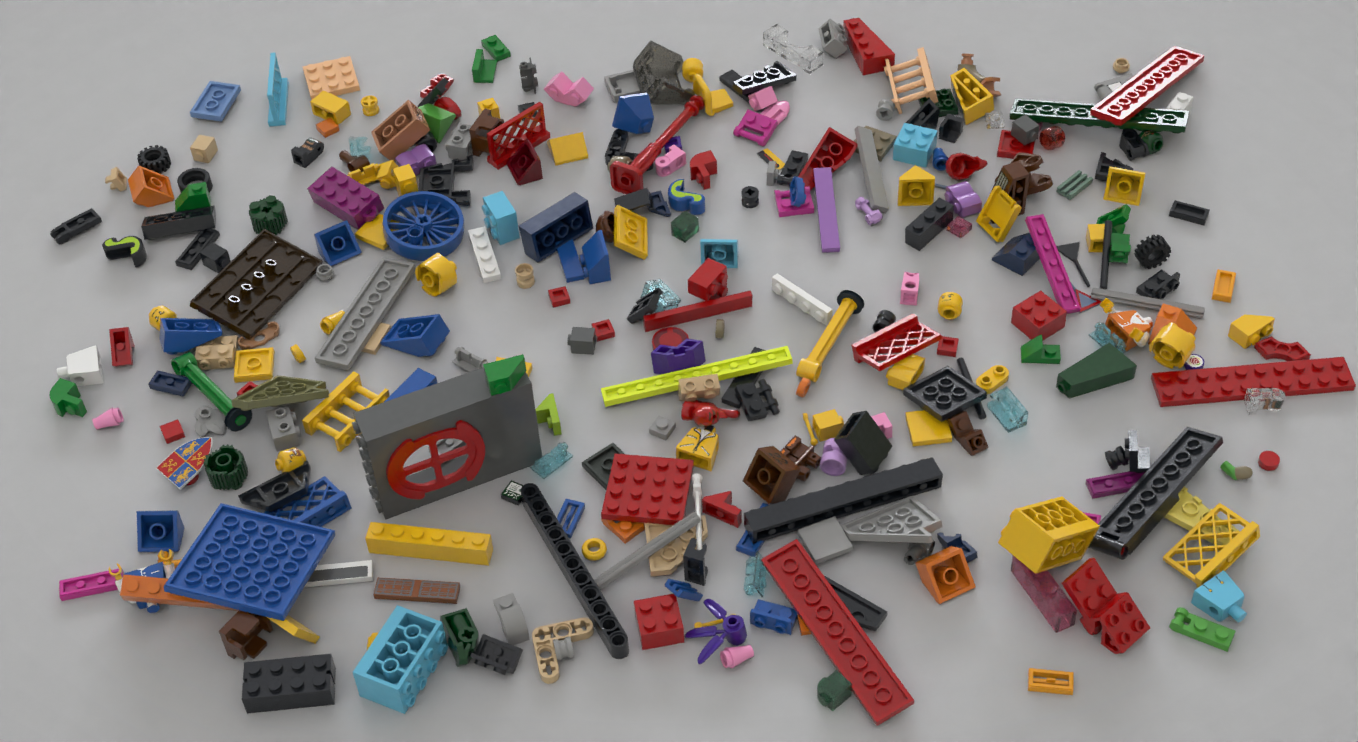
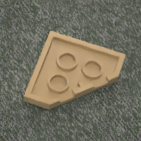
(670, 556)

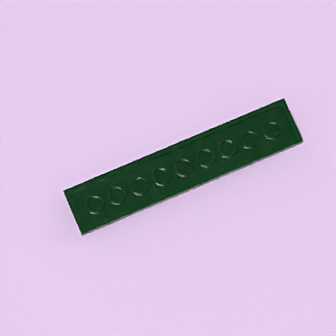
(1079, 114)

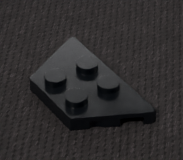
(279, 490)

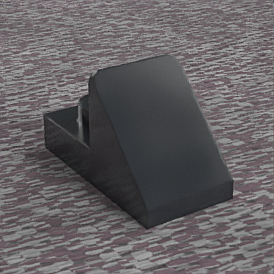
(926, 114)

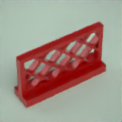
(534, 133)
(891, 336)

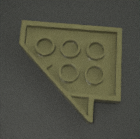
(281, 391)

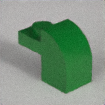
(1119, 248)
(66, 399)

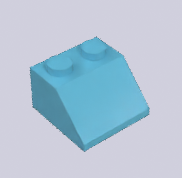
(720, 250)

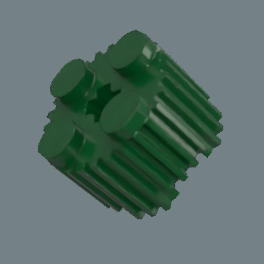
(268, 215)
(226, 468)

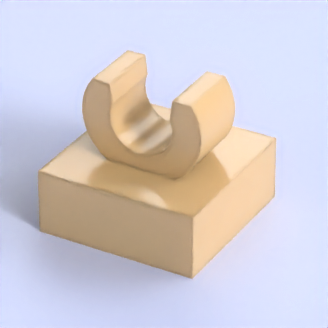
(118, 180)

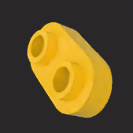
(993, 378)

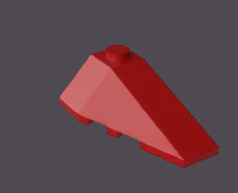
(831, 152)

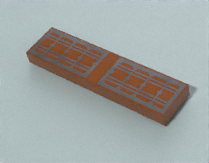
(417, 590)

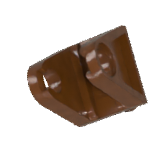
(1037, 182)

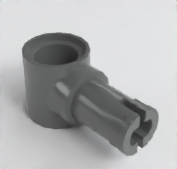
(917, 551)

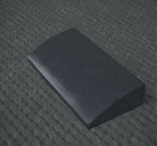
(179, 222)

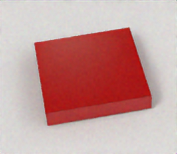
(1010, 146)

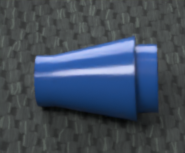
(939, 159)

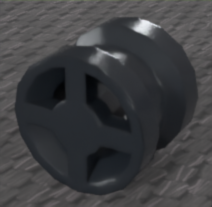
(750, 197)
(1116, 458)

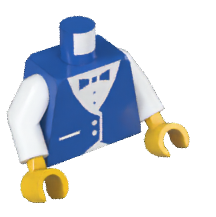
(157, 570)

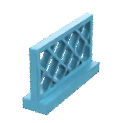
(277, 94)

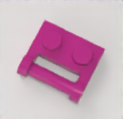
(756, 123)
(786, 209)

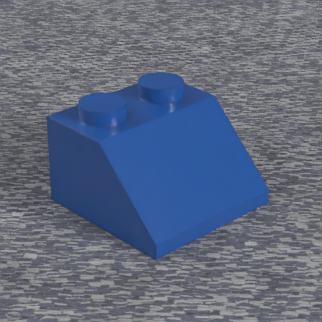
(596, 259)

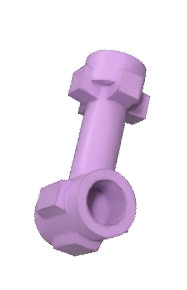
(872, 216)

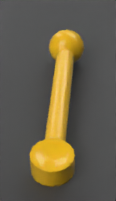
(814, 441)
(699, 624)

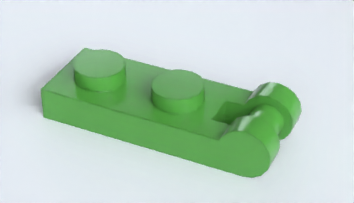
(1202, 629)

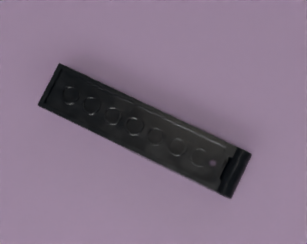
(1154, 493)

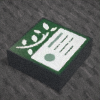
(512, 493)

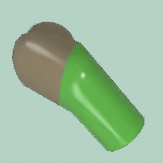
(1236, 473)

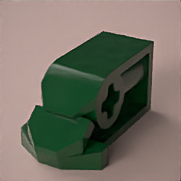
(460, 635)

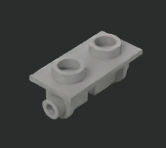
(467, 360)

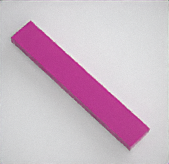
(1052, 263)

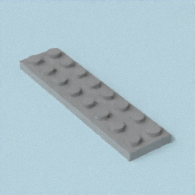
(365, 313)

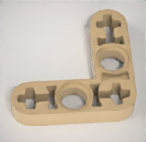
(547, 643)

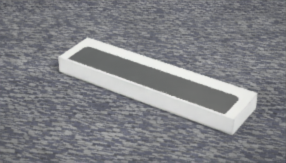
(341, 573)

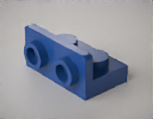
(773, 617)

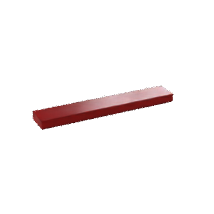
(697, 311)

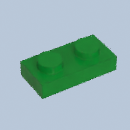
(496, 48)

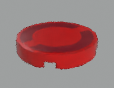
(669, 336)

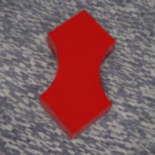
(1272, 348)

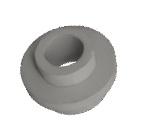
(324, 272)

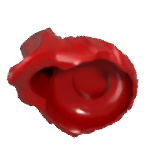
(962, 166)

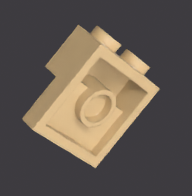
(217, 353)
(698, 387)

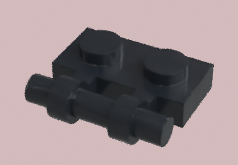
(751, 401)

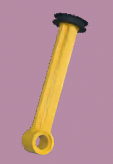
(849, 304)

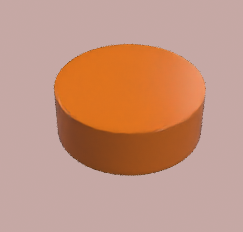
(803, 387)

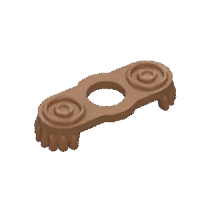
(270, 332)

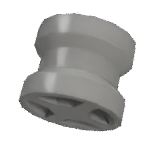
(883, 105)
(563, 648)

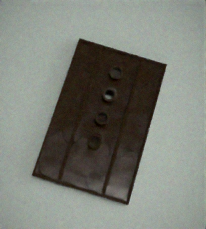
(243, 290)

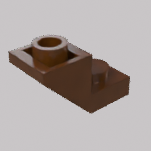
(970, 439)

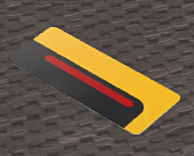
(768, 156)

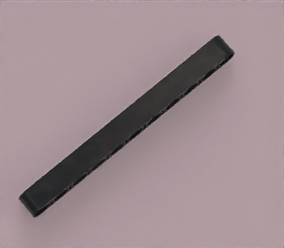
(575, 571)

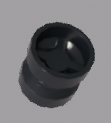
(883, 320)

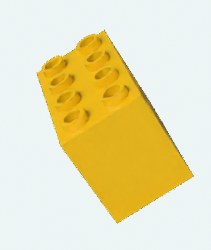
(1048, 534)

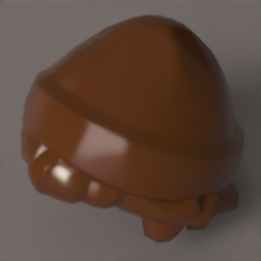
(606, 224)

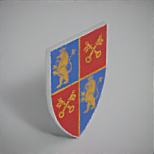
(186, 461)

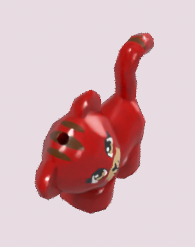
(705, 413)

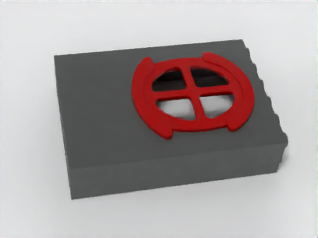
(497, 432)

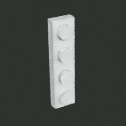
(484, 254)
(801, 299)

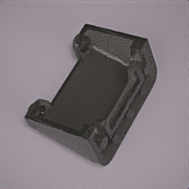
(657, 75)

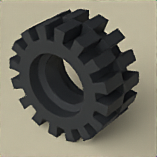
(160, 157)
(1152, 251)

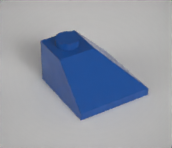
(634, 114)

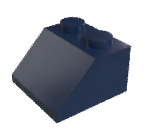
(1018, 254)

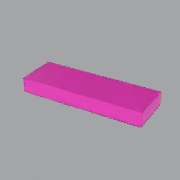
(87, 585)

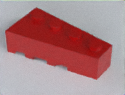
(867, 47)

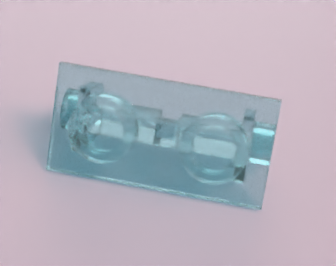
(1103, 337)
(552, 461)
(757, 581)

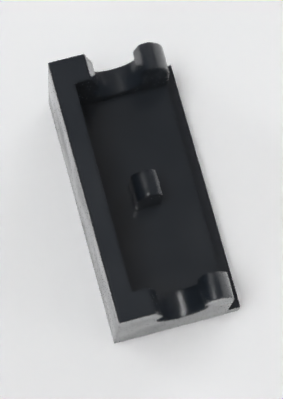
(635, 200)
(694, 563)

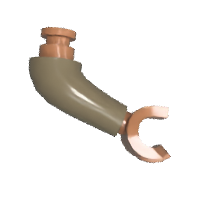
(988, 82)

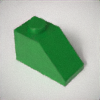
(193, 197)
(504, 374)

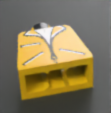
(699, 446)

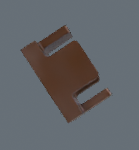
(479, 131)
(241, 633)

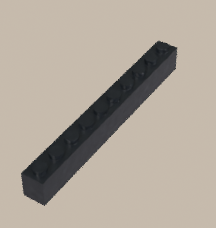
(842, 499)

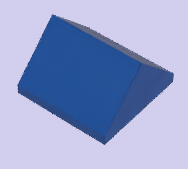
(337, 243)
(159, 531)

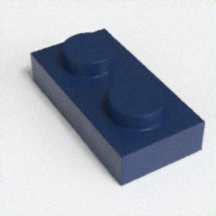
(170, 383)

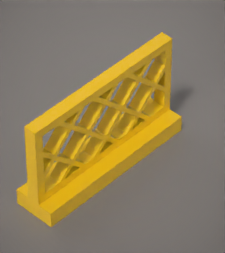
(1227, 553)

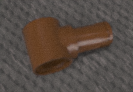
(354, 162)

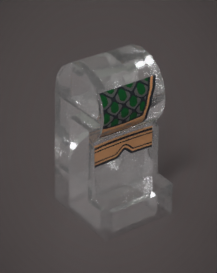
(1263, 399)

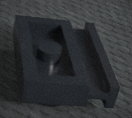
(645, 305)

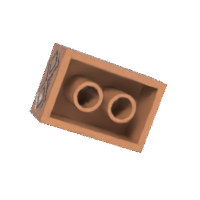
(400, 130)

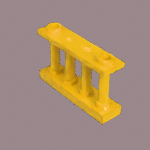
(330, 406)

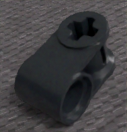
(1130, 146)

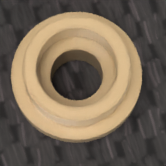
(1121, 65)

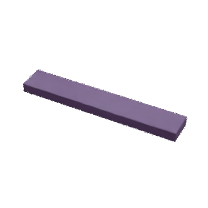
(826, 210)

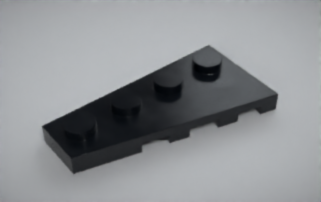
(770, 76)
(865, 612)

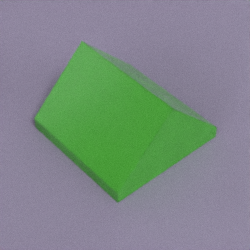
(437, 120)

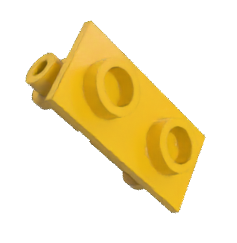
(369, 175)

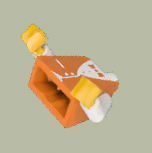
(1127, 325)

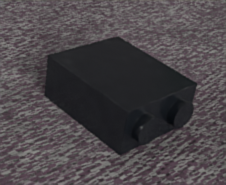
(863, 443)

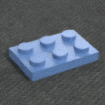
(215, 101)

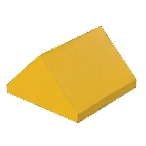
(568, 148)
(1124, 186)
(916, 188)

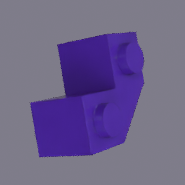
(685, 355)

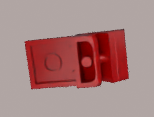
(1105, 608)

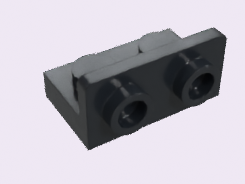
(1159, 285)

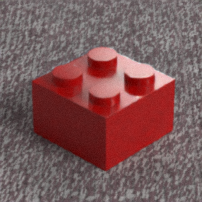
(1038, 316)
(659, 621)

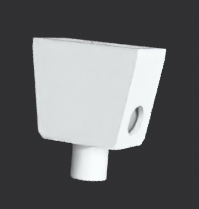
(83, 367)

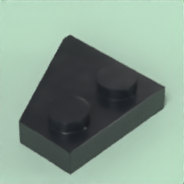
(1104, 164)

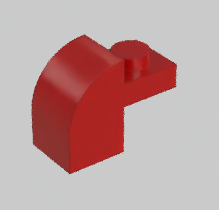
(702, 167)

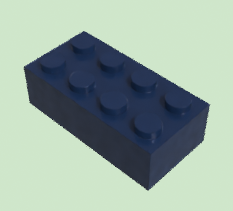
(559, 222)

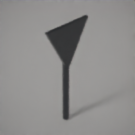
(1071, 252)

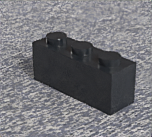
(929, 224)

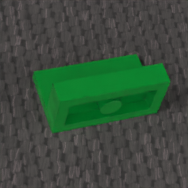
(483, 69)

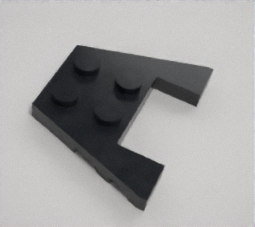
(440, 179)

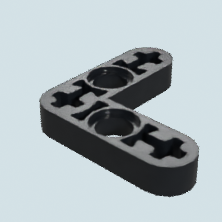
(621, 143)

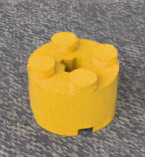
(436, 274)
(1172, 346)

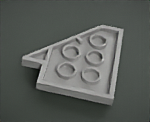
(897, 522)

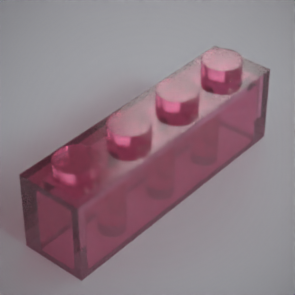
(1046, 596)

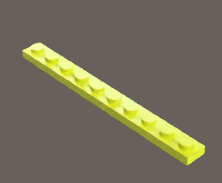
(669, 381)

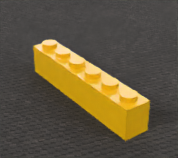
(429, 543)

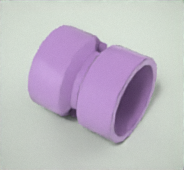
(833, 459)

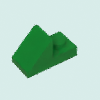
(1118, 217)
(1037, 352)

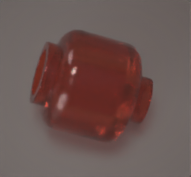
(1052, 137)

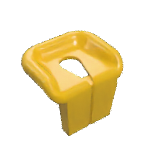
(715, 100)

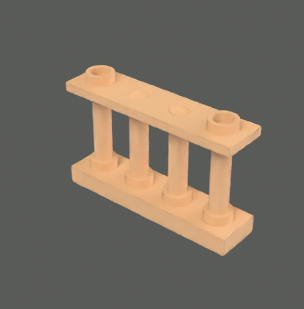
(925, 81)

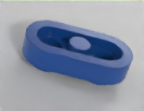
(797, 192)

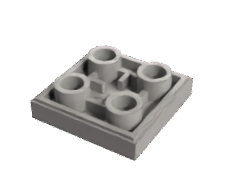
(825, 540)

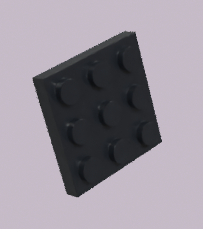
(944, 393)

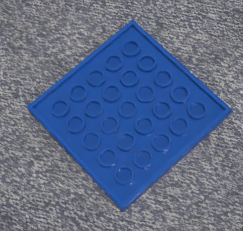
(250, 561)

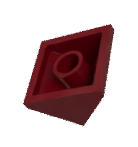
(525, 164)

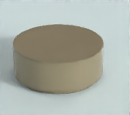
(720, 326)

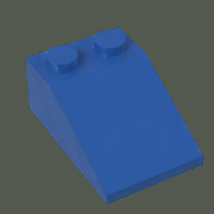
(186, 333)
(417, 335)

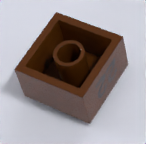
(771, 474)

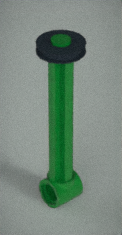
(235, 417)

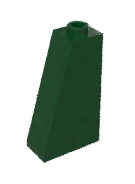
(1096, 371)

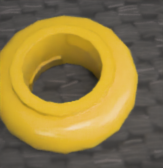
(594, 542)

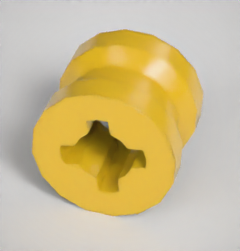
(370, 105)

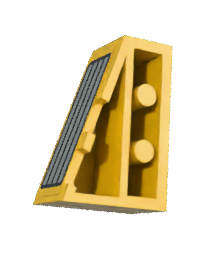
(970, 96)

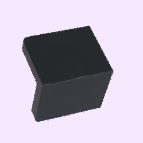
(951, 128)

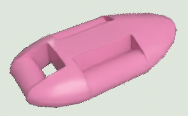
(777, 111)

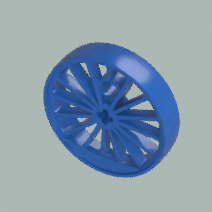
(423, 225)

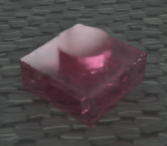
(959, 227)

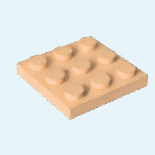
(331, 76)

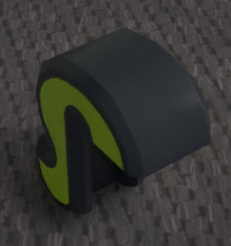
(124, 248)

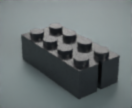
(288, 683)

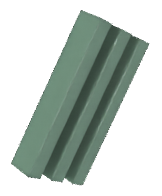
(1072, 182)

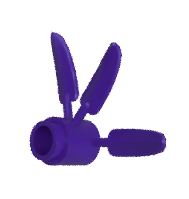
(733, 630)

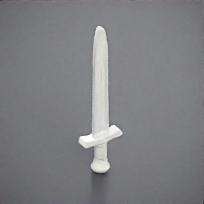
(697, 496)

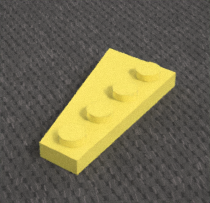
(1191, 511)

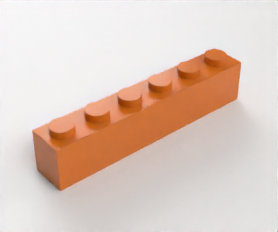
(152, 591)

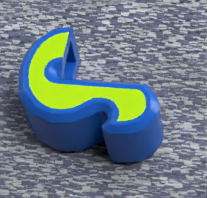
(683, 200)

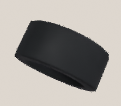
(194, 174)

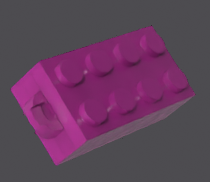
(345, 198)

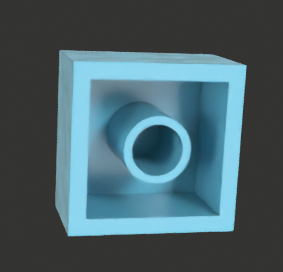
(915, 145)
(500, 218)

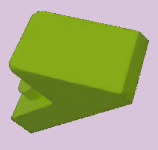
(548, 413)

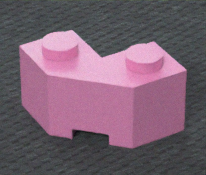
(565, 91)

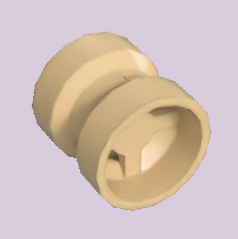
(524, 274)

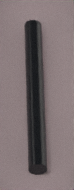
(1106, 254)
(964, 371)

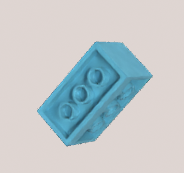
(400, 659)

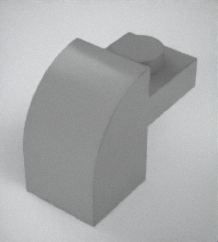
(511, 619)

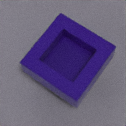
(673, 141)

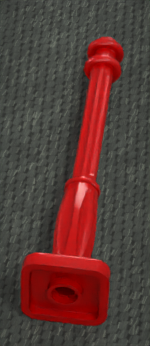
(629, 178)

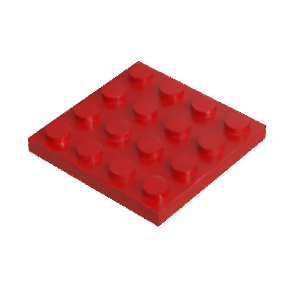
(647, 489)

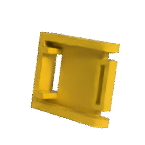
(1000, 209)

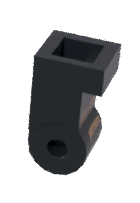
(307, 152)

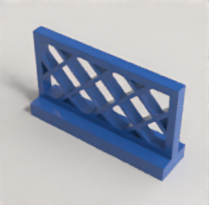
(324, 510)

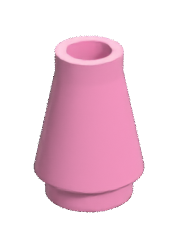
(110, 418)
(734, 656)

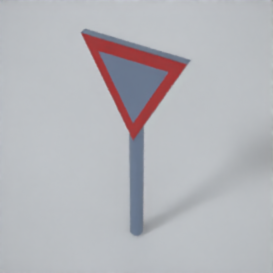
(1085, 301)

